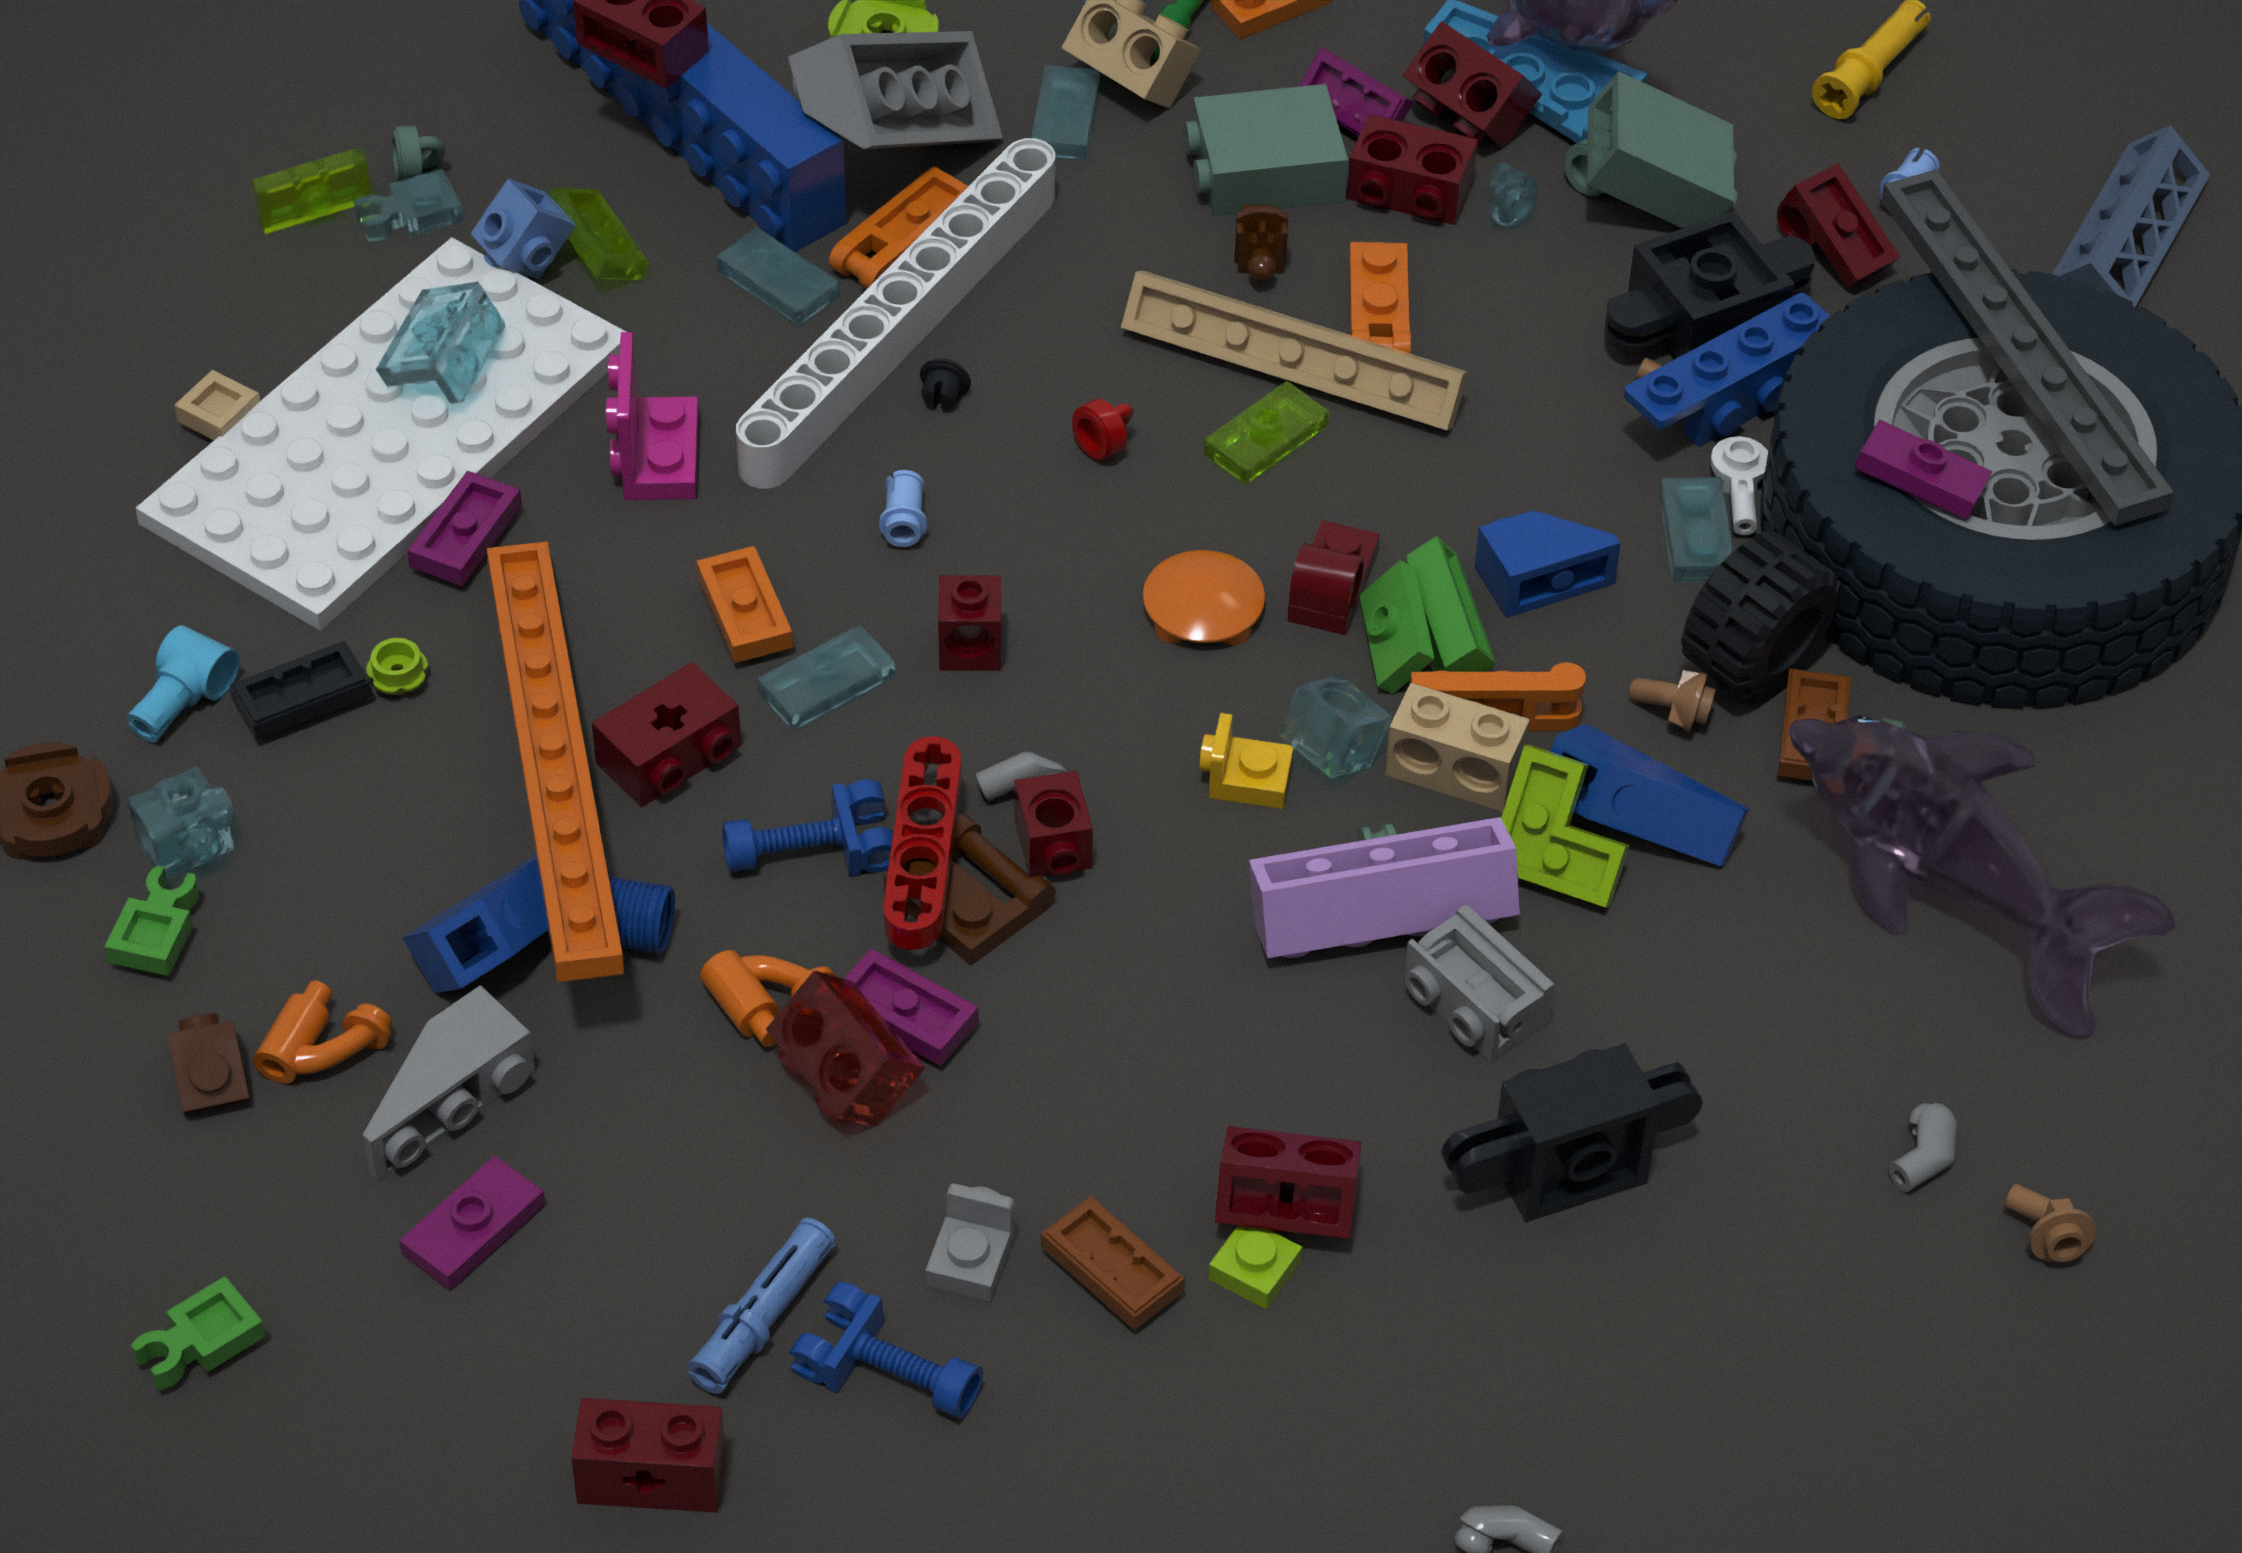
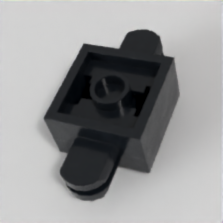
(1704, 284)
(1573, 1131)

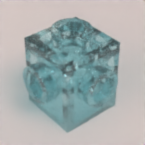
(182, 822)

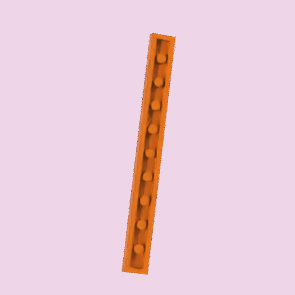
(554, 764)

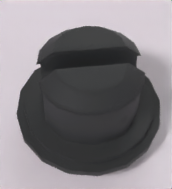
(943, 382)

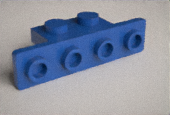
(1729, 375)

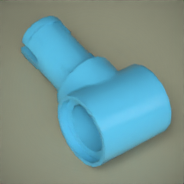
(186, 669)

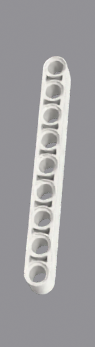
(894, 314)

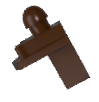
(1261, 241)

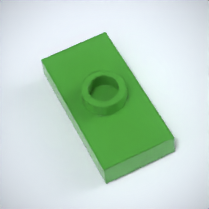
(1396, 626)

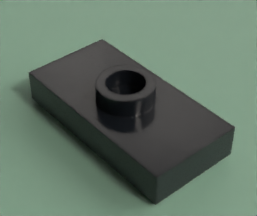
(300, 690)

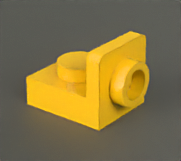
(1245, 768)

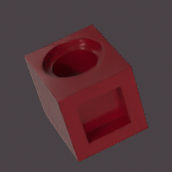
(969, 622)
(1053, 824)

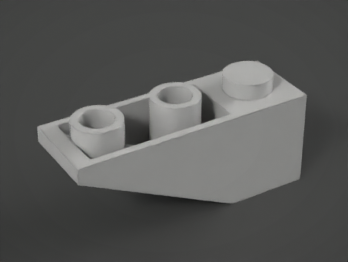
(452, 1072)

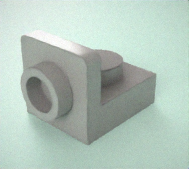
(972, 1242)

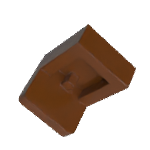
(207, 1063)

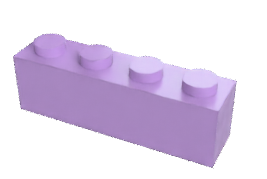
(1382, 887)

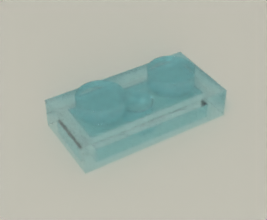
(1694, 526)

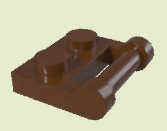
(973, 916)

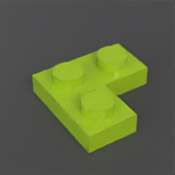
(1545, 842)

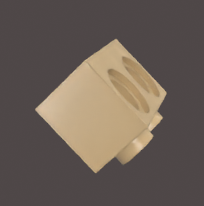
(1129, 52)
(1455, 746)

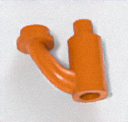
(738, 990)
(291, 1040)

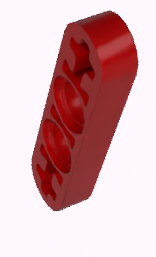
(922, 841)

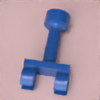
(852, 804)
(861, 1317)

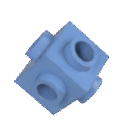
(522, 229)

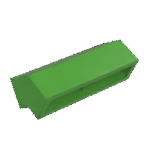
(1450, 610)

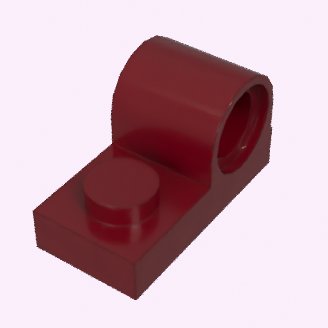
(1834, 216)
(1331, 577)

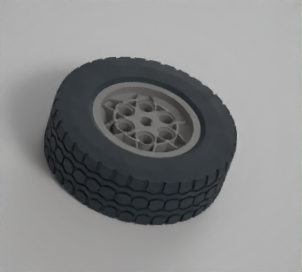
(2038, 584)

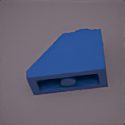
(1543, 560)

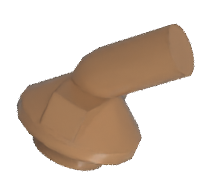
(1687, 699)
(2060, 1229)

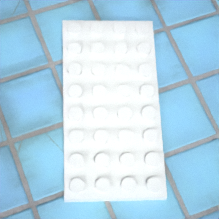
(346, 473)

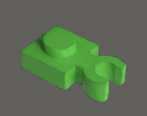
(155, 930)
(203, 1328)

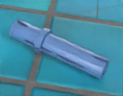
(746, 1325)

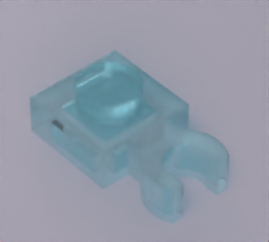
(413, 203)

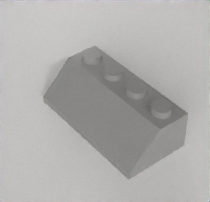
(897, 89)

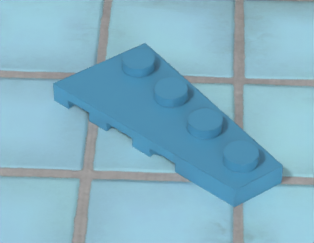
(1562, 75)

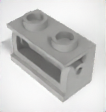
(1478, 984)

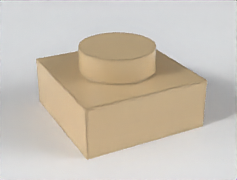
(215, 405)

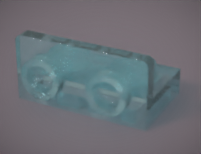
(444, 340)

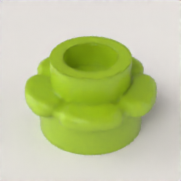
(396, 666)

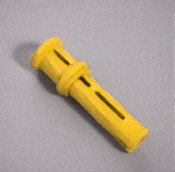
(1861, 69)

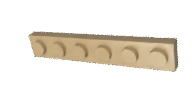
(1294, 350)

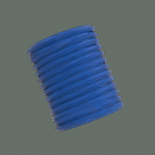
(643, 914)

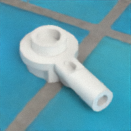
(1741, 468)

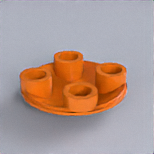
(1203, 598)

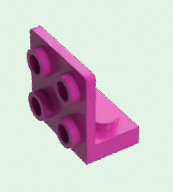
(655, 435)

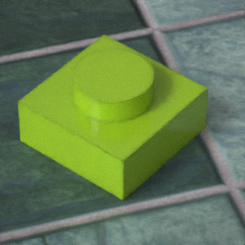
(1255, 1264)

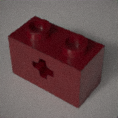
(667, 734)
(649, 1455)

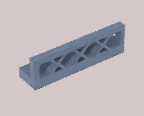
(2127, 205)

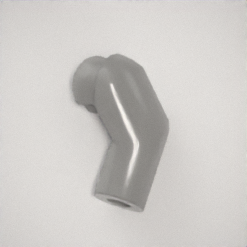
(1000, 778)
(1934, 1149)
(1506, 1523)

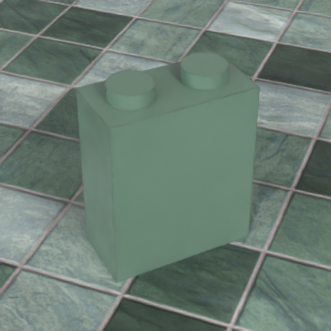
(1267, 149)
(1660, 153)

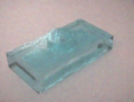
(1066, 110)
(778, 276)
(826, 677)

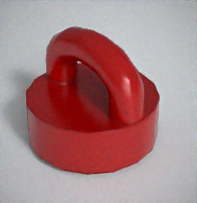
(1101, 428)

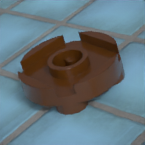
(57, 828)

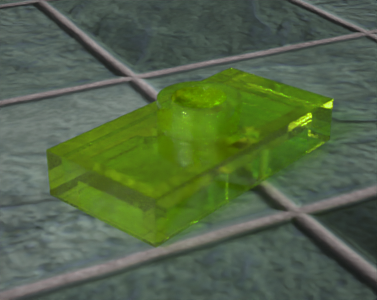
(310, 190)
(600, 235)
(1266, 432)

